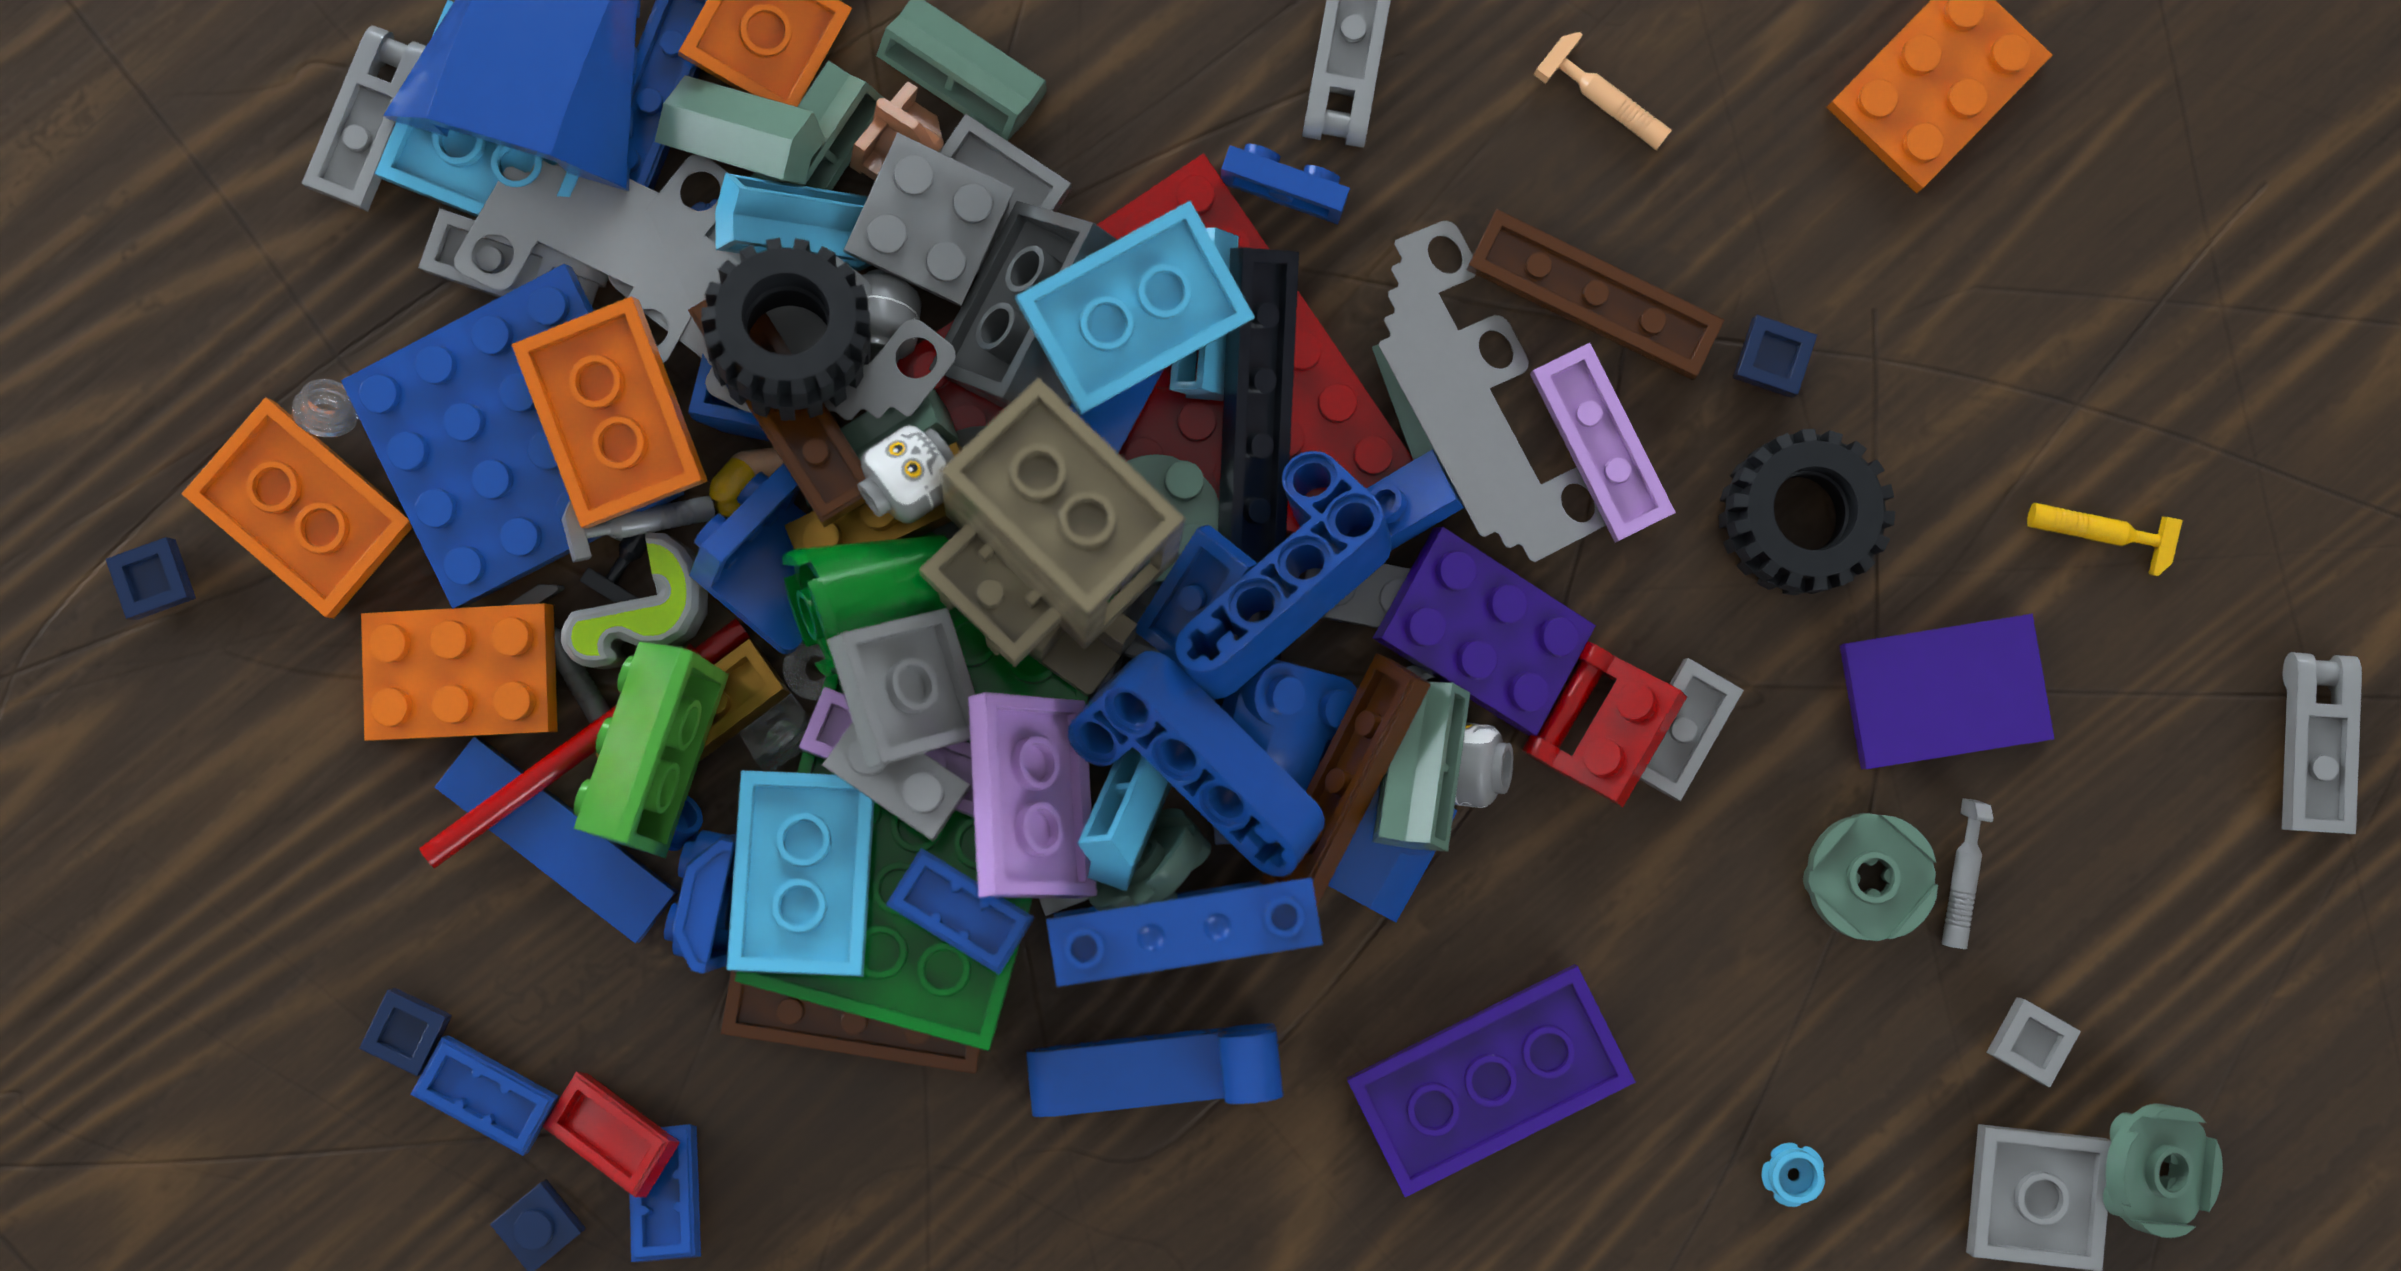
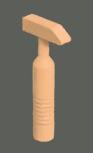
(1603, 93)

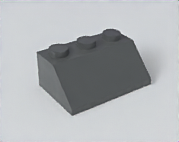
(990, 334)

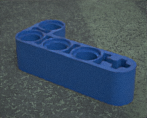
(1274, 582)
(1203, 756)
(1156, 1070)

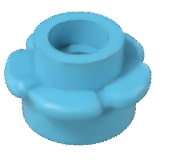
(1810, 1178)

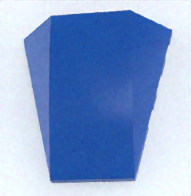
(533, 80)

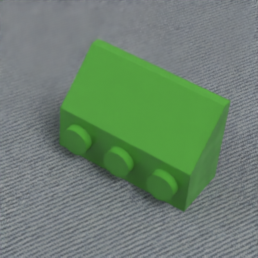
(650, 748)

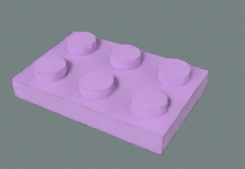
(1028, 797)

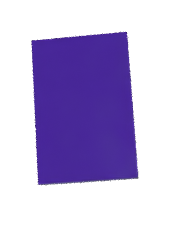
(1946, 691)

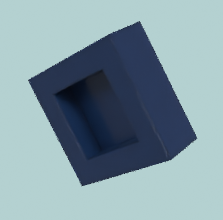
(1774, 356)
(150, 578)
(405, 1031)
(538, 1226)

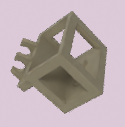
(1047, 528)

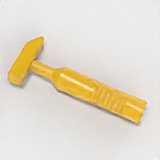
(2109, 531)

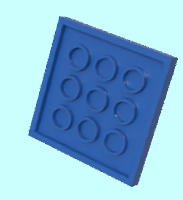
(468, 441)

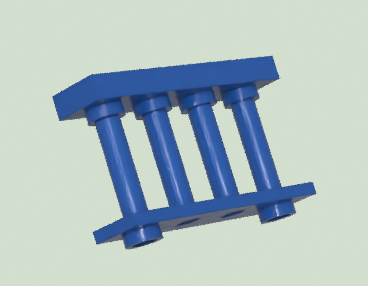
(1183, 931)

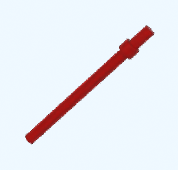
(552, 765)

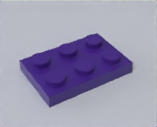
(1484, 631)

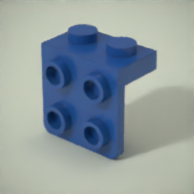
(743, 558)

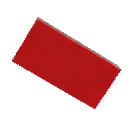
(611, 1134)

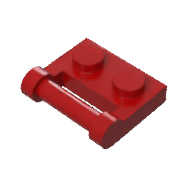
(1621, 734)

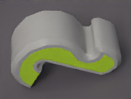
(669, 618)

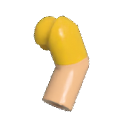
(737, 474)

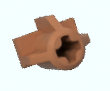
(895, 116)

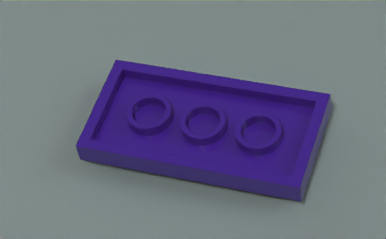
(1490, 1080)

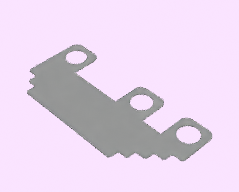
(595, 226)
(698, 263)
(1453, 401)

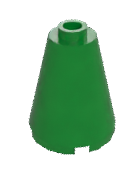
(858, 587)

